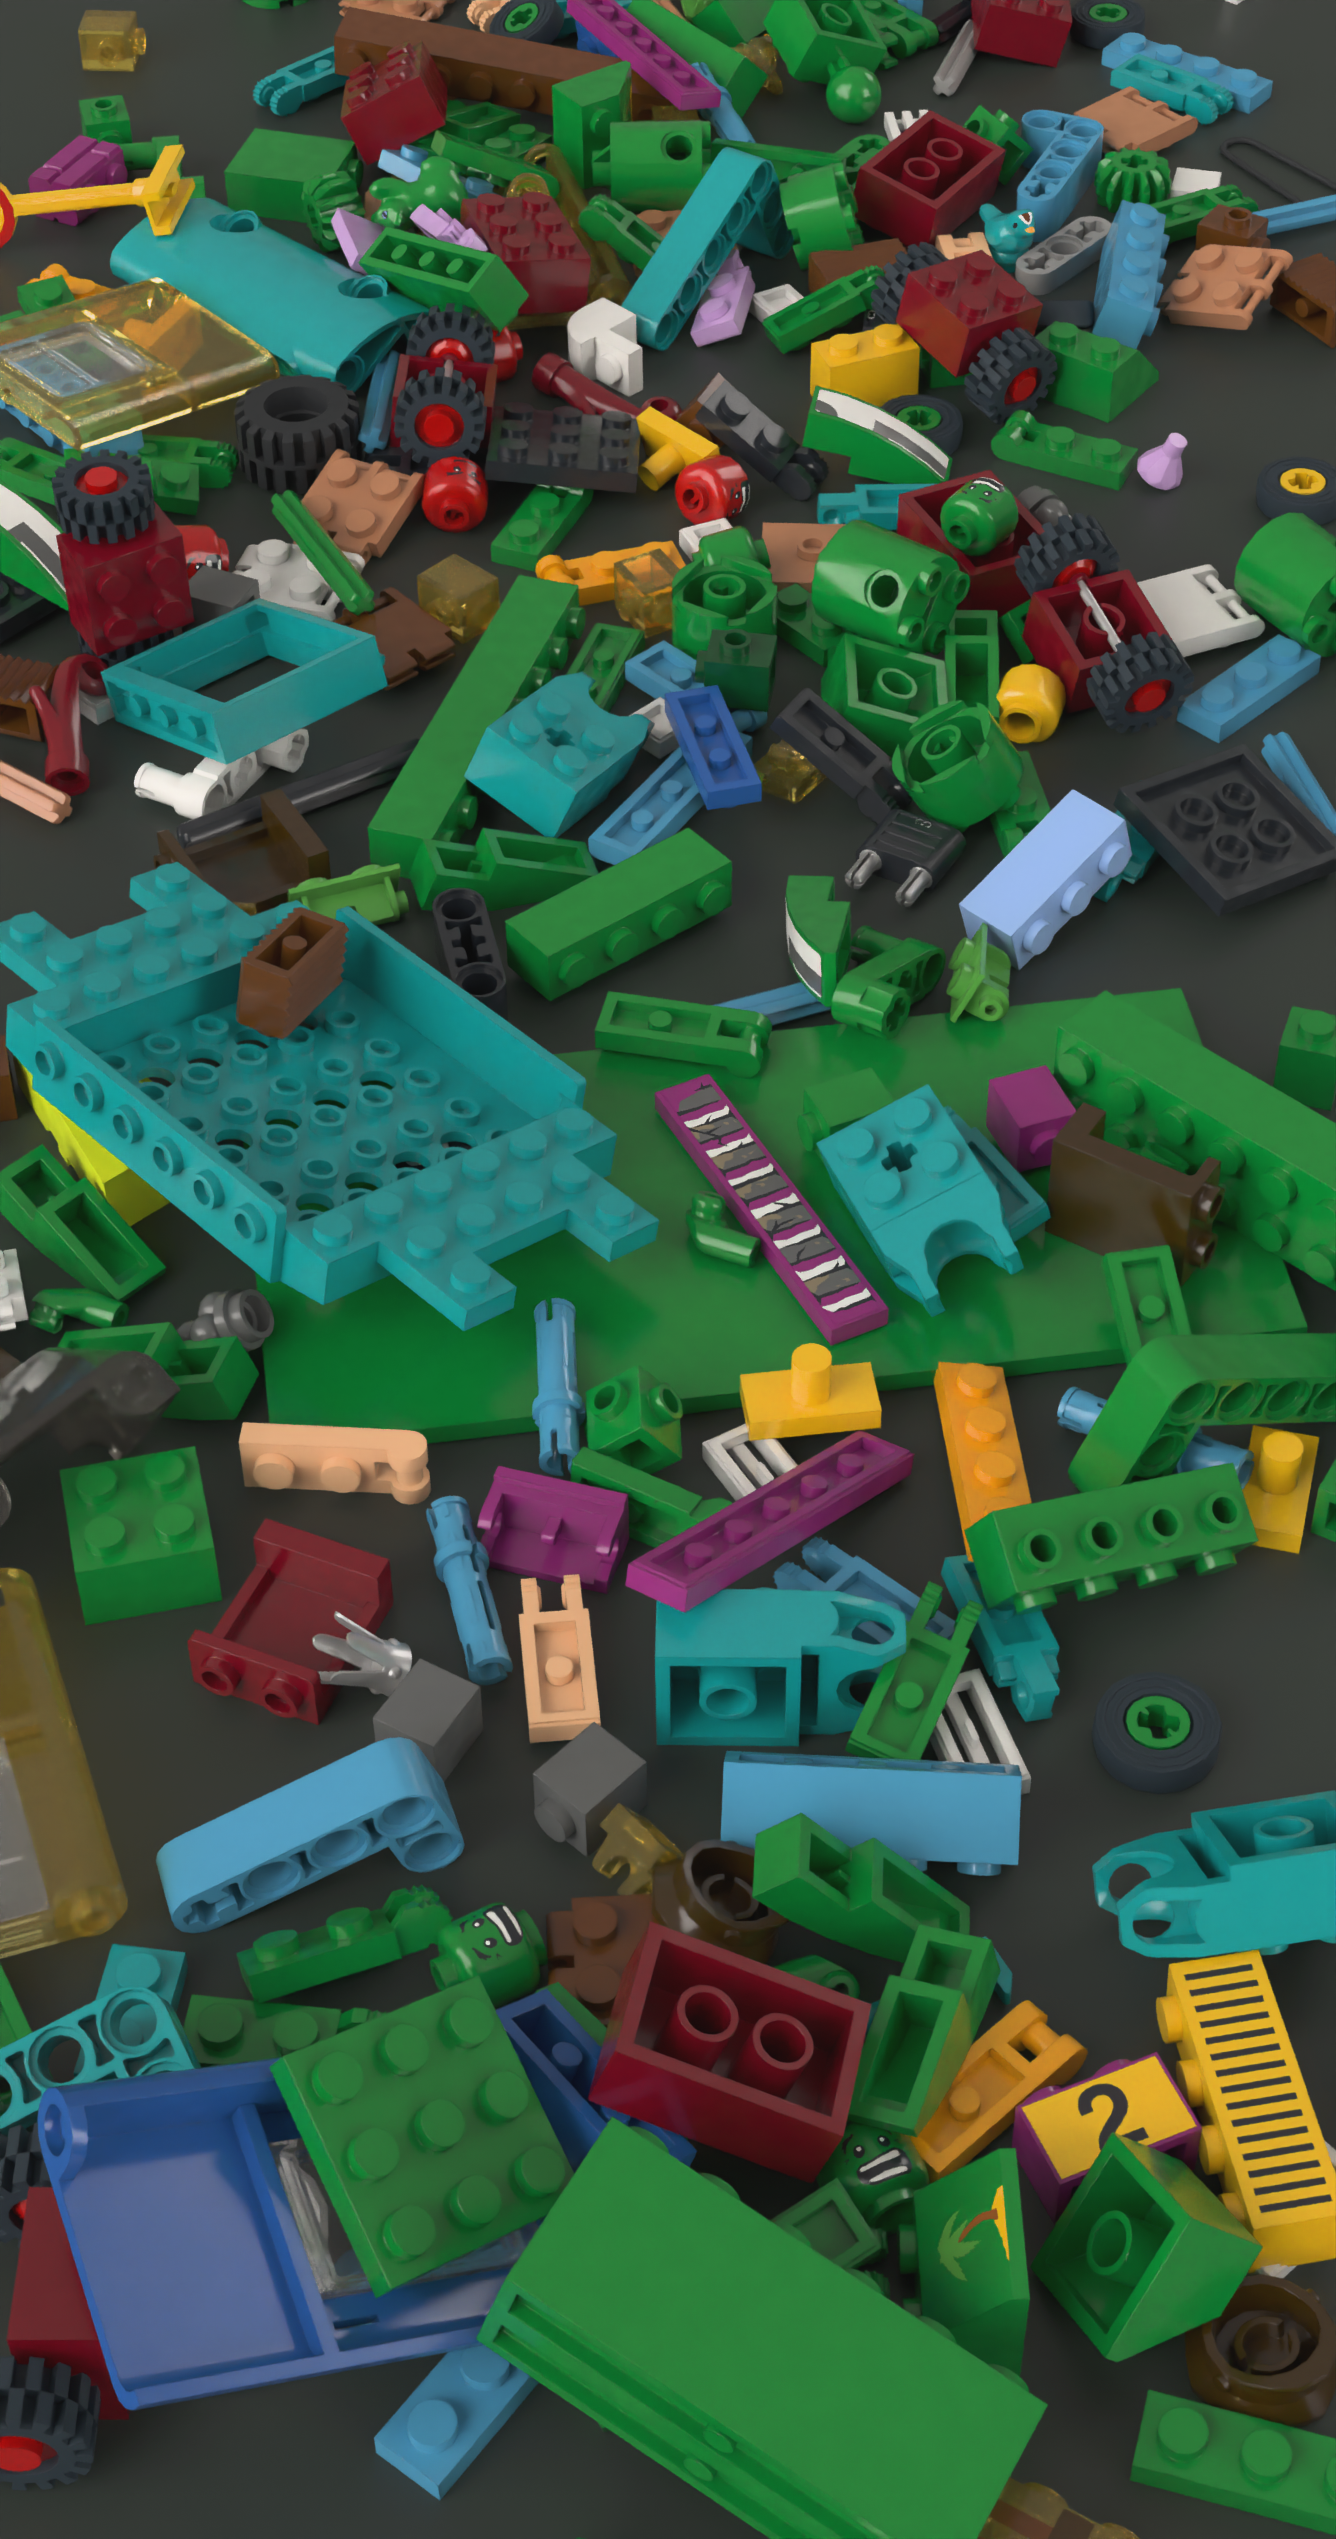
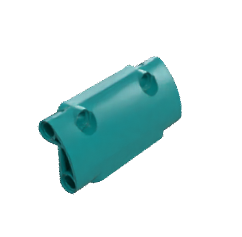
(273, 290)

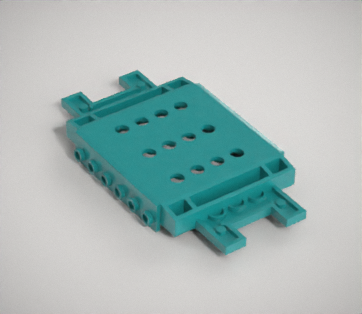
(165, 992)

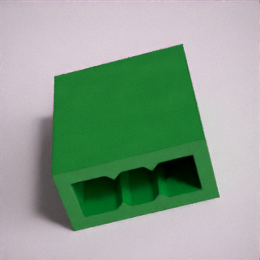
(274, 165)

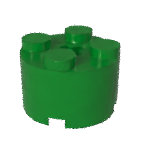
(820, 211)
(721, 598)
(959, 765)

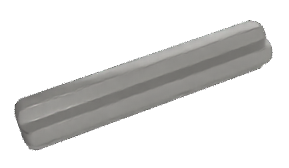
(956, 62)

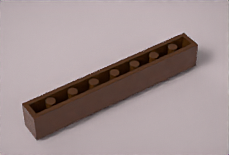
(481, 63)

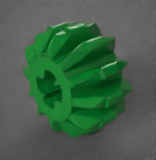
(1131, 177)
(321, 200)

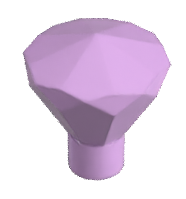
(1163, 465)

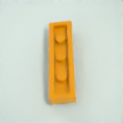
(980, 1441)

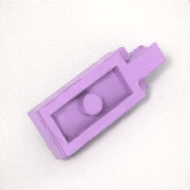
(444, 228)
(724, 303)

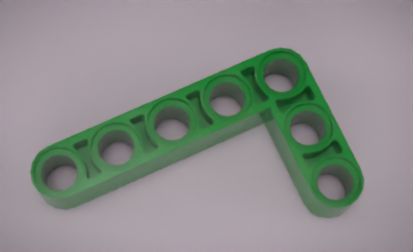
(1199, 1382)

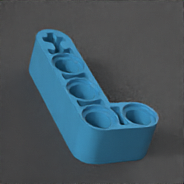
(1060, 165)
(309, 1831)

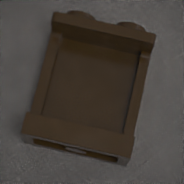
(255, 861)
(1128, 1202)

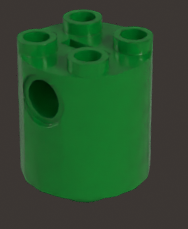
(653, 163)
(1291, 580)
(887, 588)

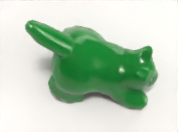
(435, 187)

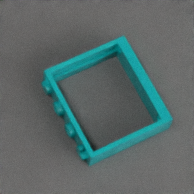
(158, 685)

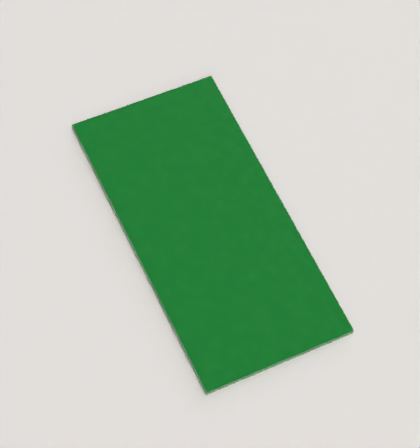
(704, 1321)

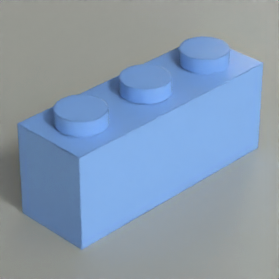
(1048, 877)

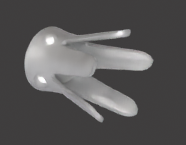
(380, 1661)

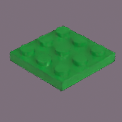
(424, 2133)

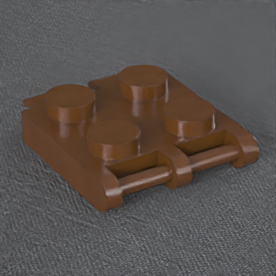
(404, 635)
(593, 1946)

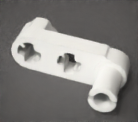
(216, 784)

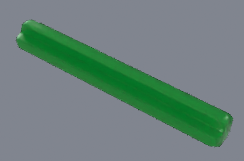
(323, 552)

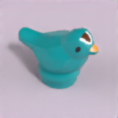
(1007, 234)

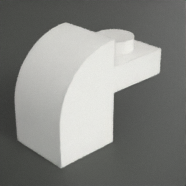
(605, 346)

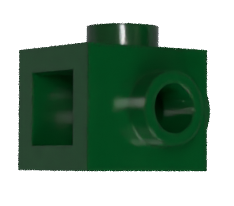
(741, 667)

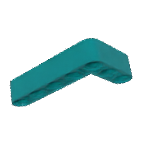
(730, 206)
(106, 2054)

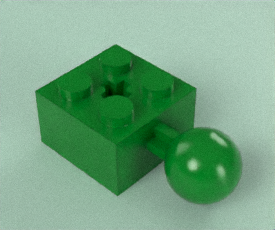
(831, 46)

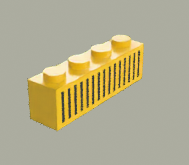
(1251, 2106)

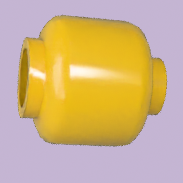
(1030, 703)

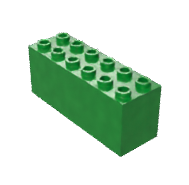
(754, 2358)

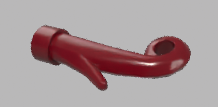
(559, 379)
(66, 763)

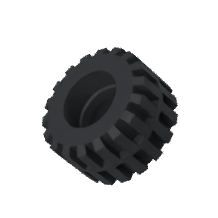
(293, 429)

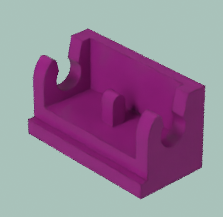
(554, 1528)

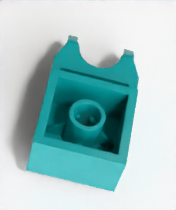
(556, 754)
(918, 1194)
(766, 1665)
(1232, 1880)

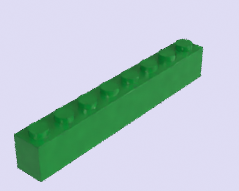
(510, 662)

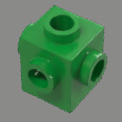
(1001, 131)
(635, 1420)

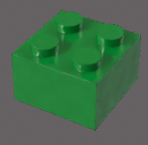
(140, 1535)

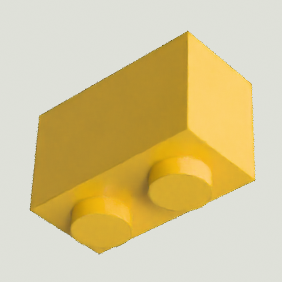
(867, 364)

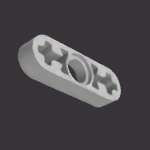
(1062, 255)

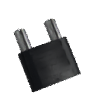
(907, 852)

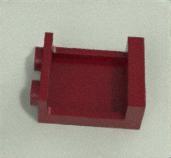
(266, 1634)

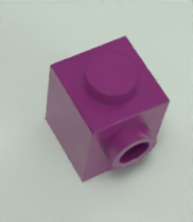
(1026, 1116)

